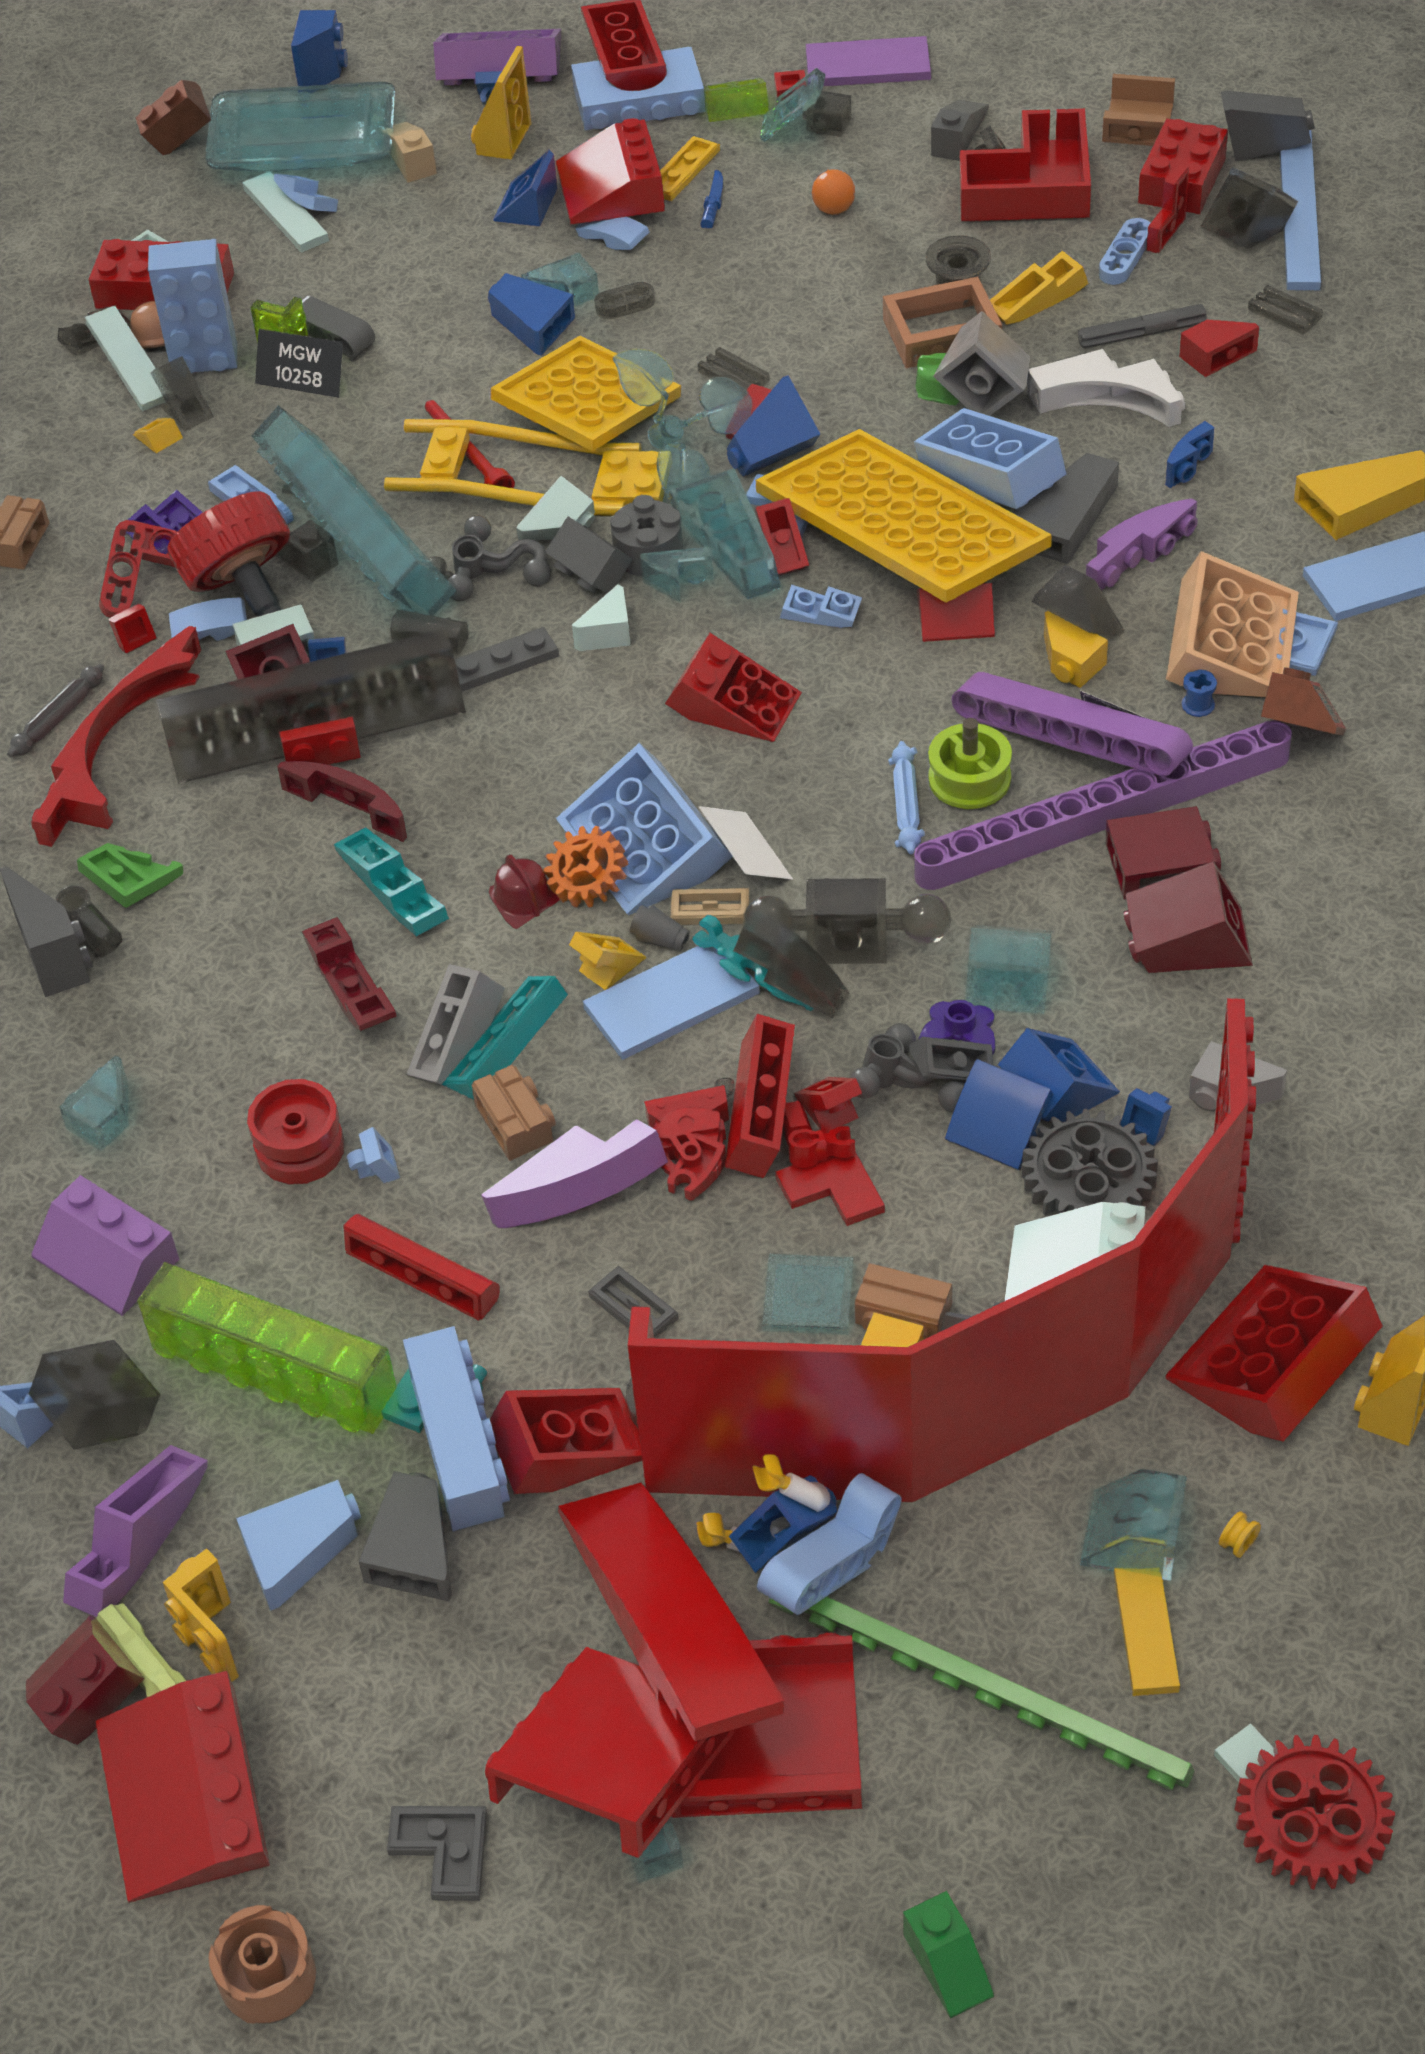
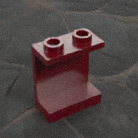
(1158, 845)

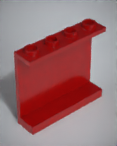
(605, 1749)
(798, 1757)

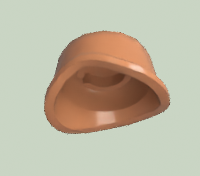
(146, 325)

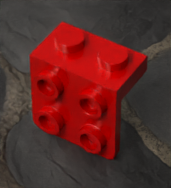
(322, 742)

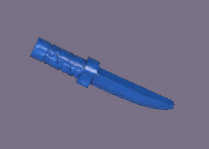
(713, 201)

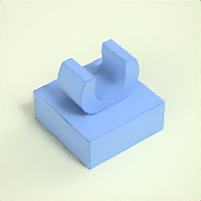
(374, 1157)

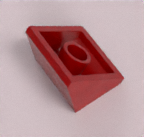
(960, 618)

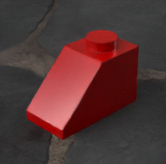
(1217, 344)

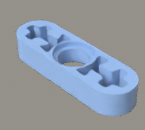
(1122, 242)

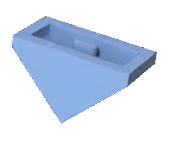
(21, 1414)

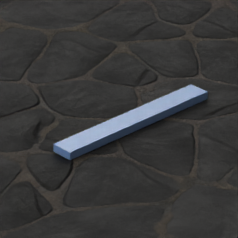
(1301, 230)

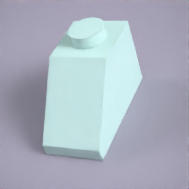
(553, 508)

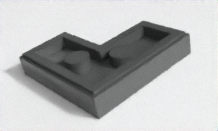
(449, 1834)

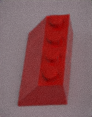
(625, 44)

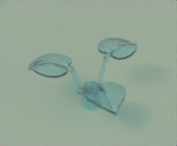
(726, 404)

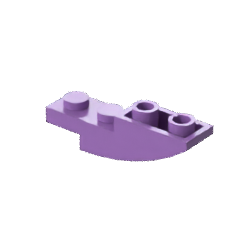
(1140, 537)

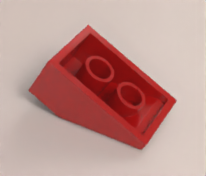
(563, 1436)

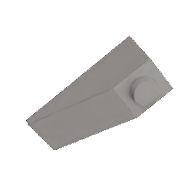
(456, 1022)

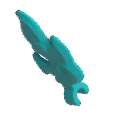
(735, 963)

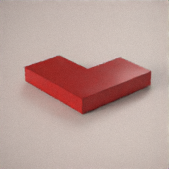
(1173, 209)
(840, 1179)

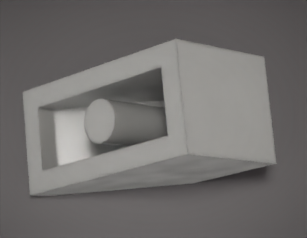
(1204, 1079)

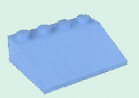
(655, 823)

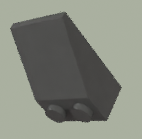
(48, 936)

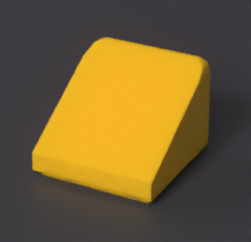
(159, 434)

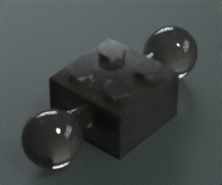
(850, 918)

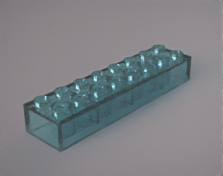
(352, 514)

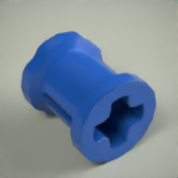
(1199, 691)

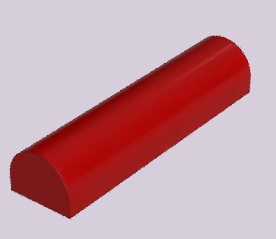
(419, 1267)

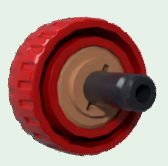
(231, 546)

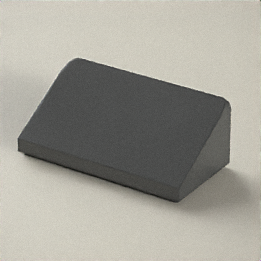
(948, 1058)

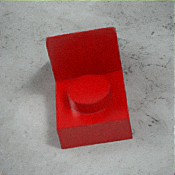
(782, 535)
(830, 1101)

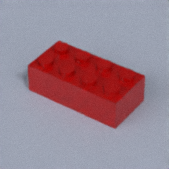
(122, 273)

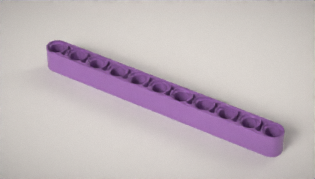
(1088, 808)

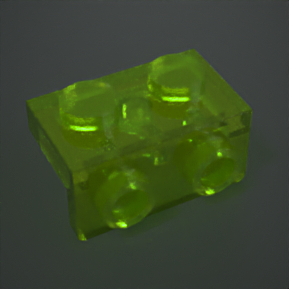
(279, 318)

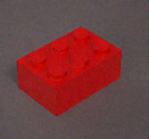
(1186, 144)

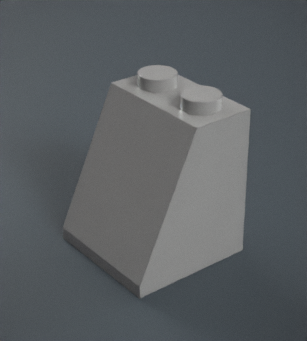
(983, 366)

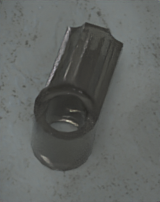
(98, 931)

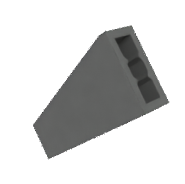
(1072, 504)

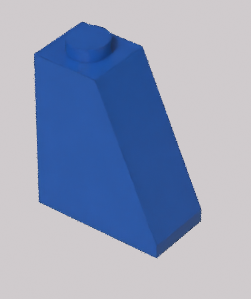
(531, 310)
(773, 430)

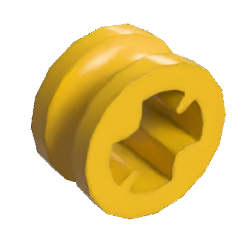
(1239, 1534)

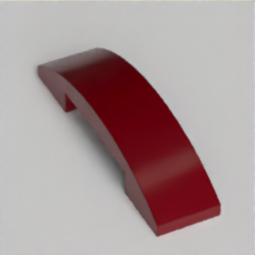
(312, 778)
(346, 975)

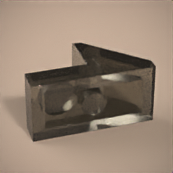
(181, 394)

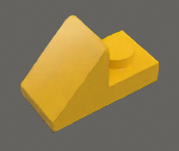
(605, 957)

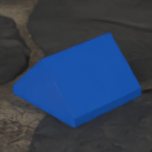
(530, 193)

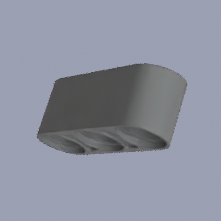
(334, 324)

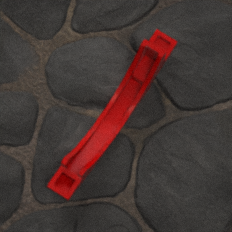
(73, 793)

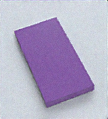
(870, 60)

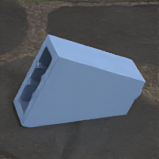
(298, 1538)

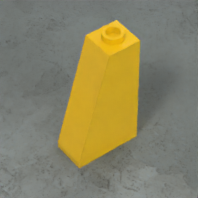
(1361, 492)

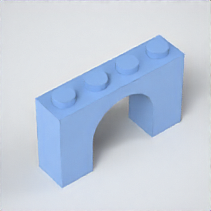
(675, 96)

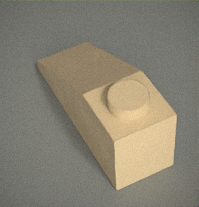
(412, 152)

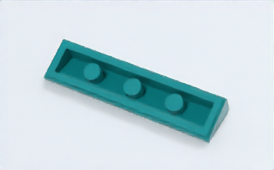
(511, 1036)

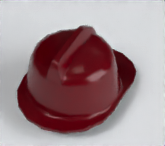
(521, 891)

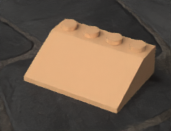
(1231, 627)

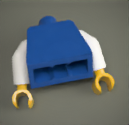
(779, 1521)

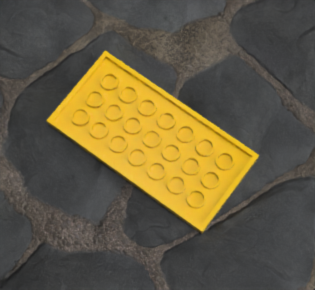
(904, 515)

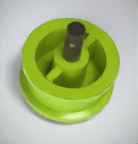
(970, 765)

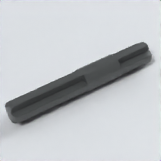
(1141, 325)

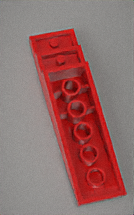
(671, 1613)

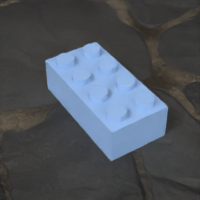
(193, 304)
(992, 457)
(457, 1427)

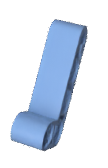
(835, 1550)

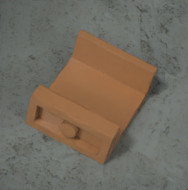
(1138, 109)

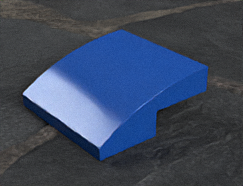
(997, 1114)

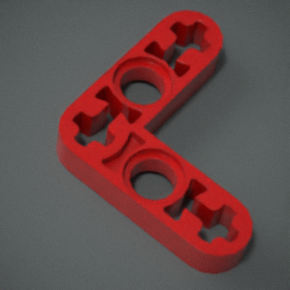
(143, 549)

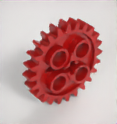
(1327, 1850)

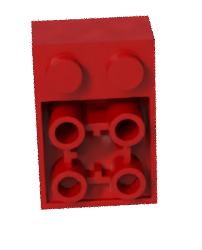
(732, 692)

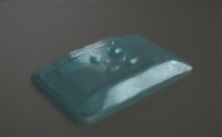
(301, 127)

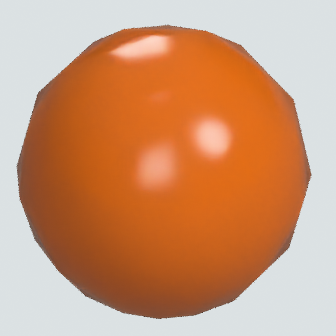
(833, 192)

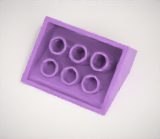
(463, 54)

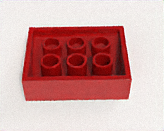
(612, 175)
(1277, 1349)
(181, 1788)

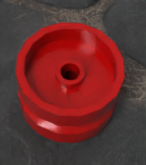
(296, 1131)

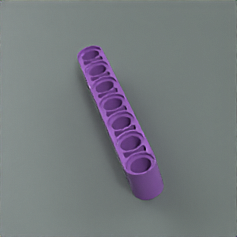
(1073, 723)

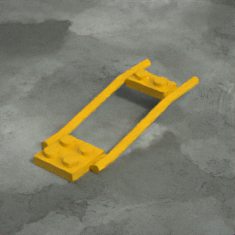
(621, 475)

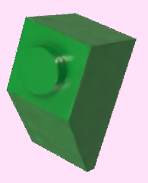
(947, 1953)

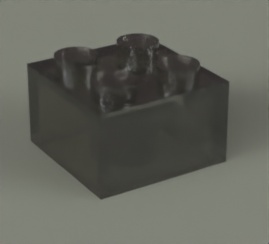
(94, 1394)

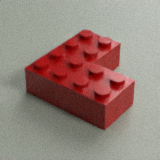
(1031, 182)

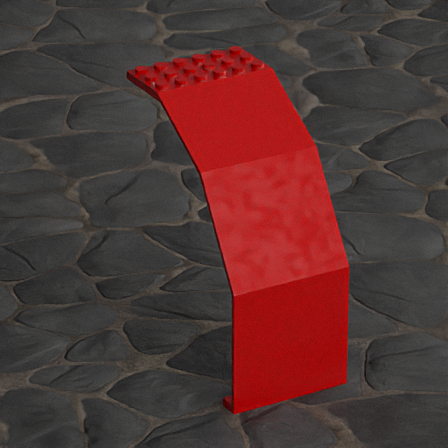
(965, 1393)

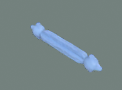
(906, 797)

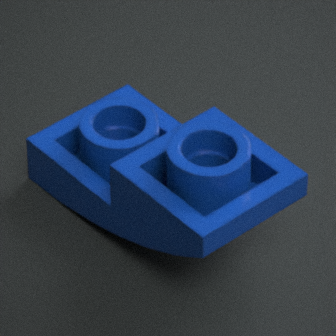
(1192, 447)

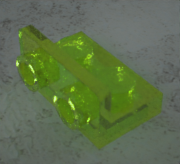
(736, 99)

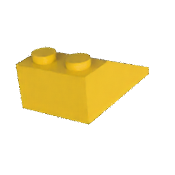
(505, 113)
(1397, 1391)

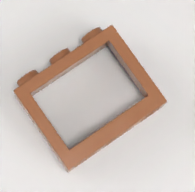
(930, 301)

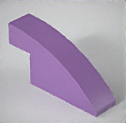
(574, 1174)
(132, 1528)

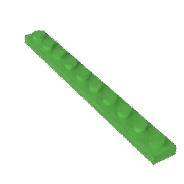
(996, 1690)

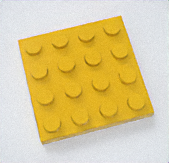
(576, 394)

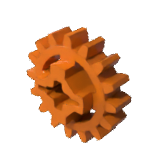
(586, 866)

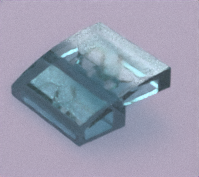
(793, 103)

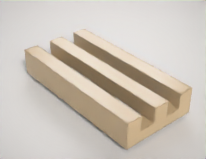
(723, 912)

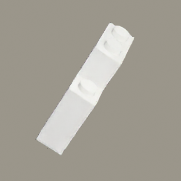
(1099, 381)

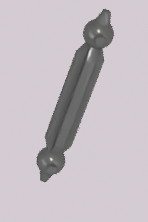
(55, 710)

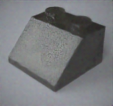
(1248, 210)

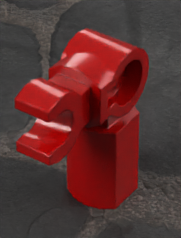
(811, 1146)

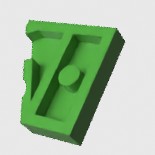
(125, 873)

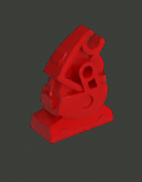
(692, 1136)

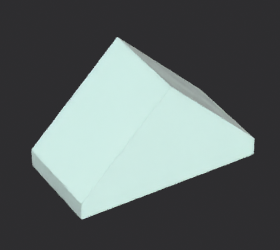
(603, 624)

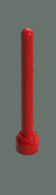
(492, 475)

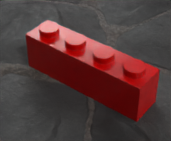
(760, 1096)

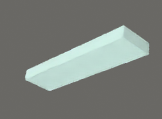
(285, 213)
(125, 356)

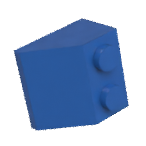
(318, 47)
(1061, 1067)

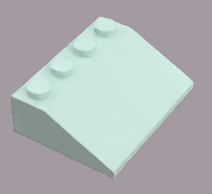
(1068, 1240)

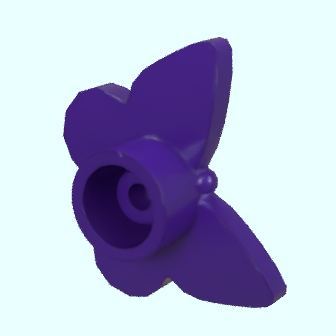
(959, 1022)

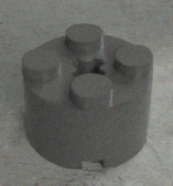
(645, 528)

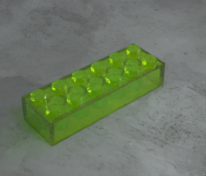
(267, 1348)

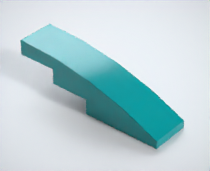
(391, 881)

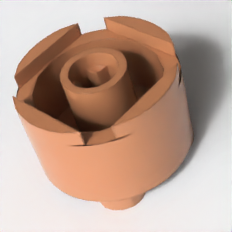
(266, 1990)

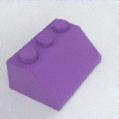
(102, 1245)

